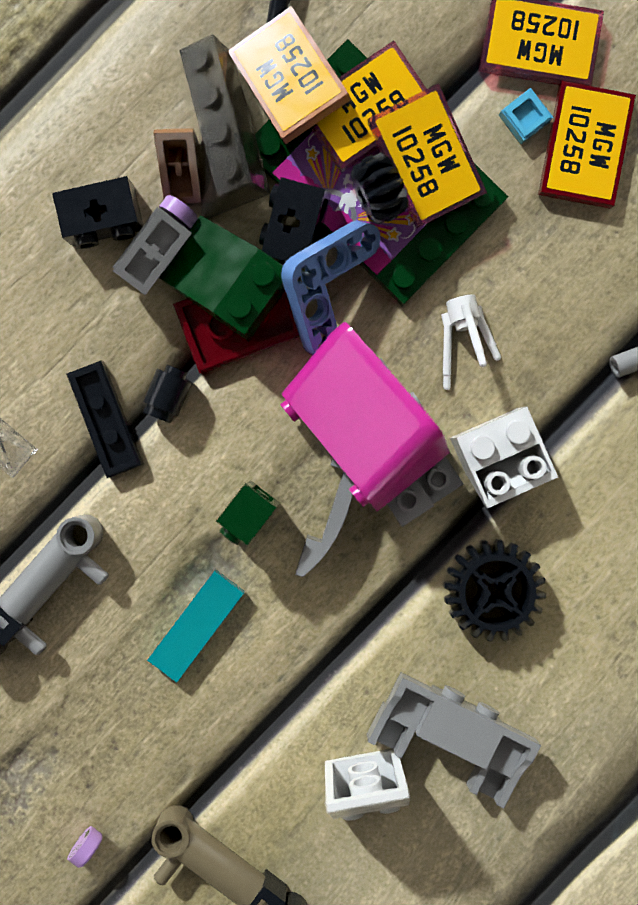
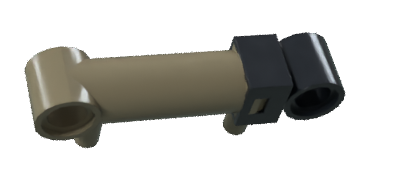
(214, 863)

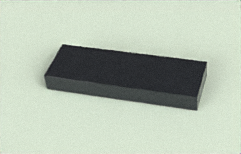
(105, 419)

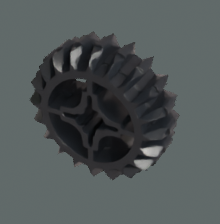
(482, 603)

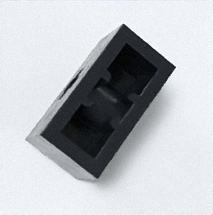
(290, 200)
(81, 205)

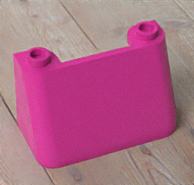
(364, 418)

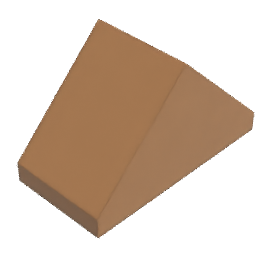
(179, 163)

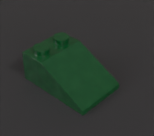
(226, 277)

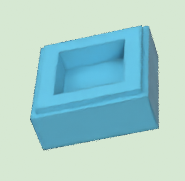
(525, 116)

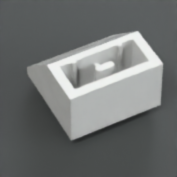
(504, 457)

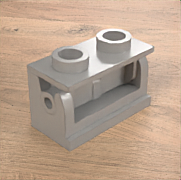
(151, 250)

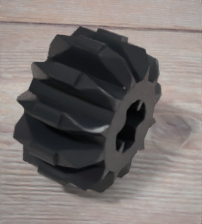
(379, 188)

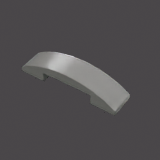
(316, 548)

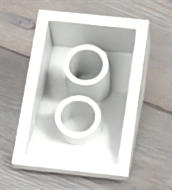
(365, 785)

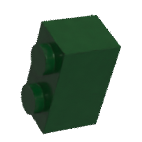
(246, 513)

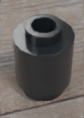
(166, 393)

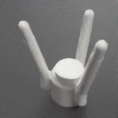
(465, 315)

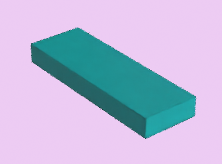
(196, 625)

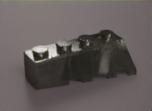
(228, 146)

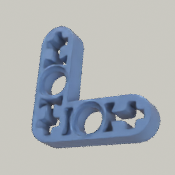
(318, 274)

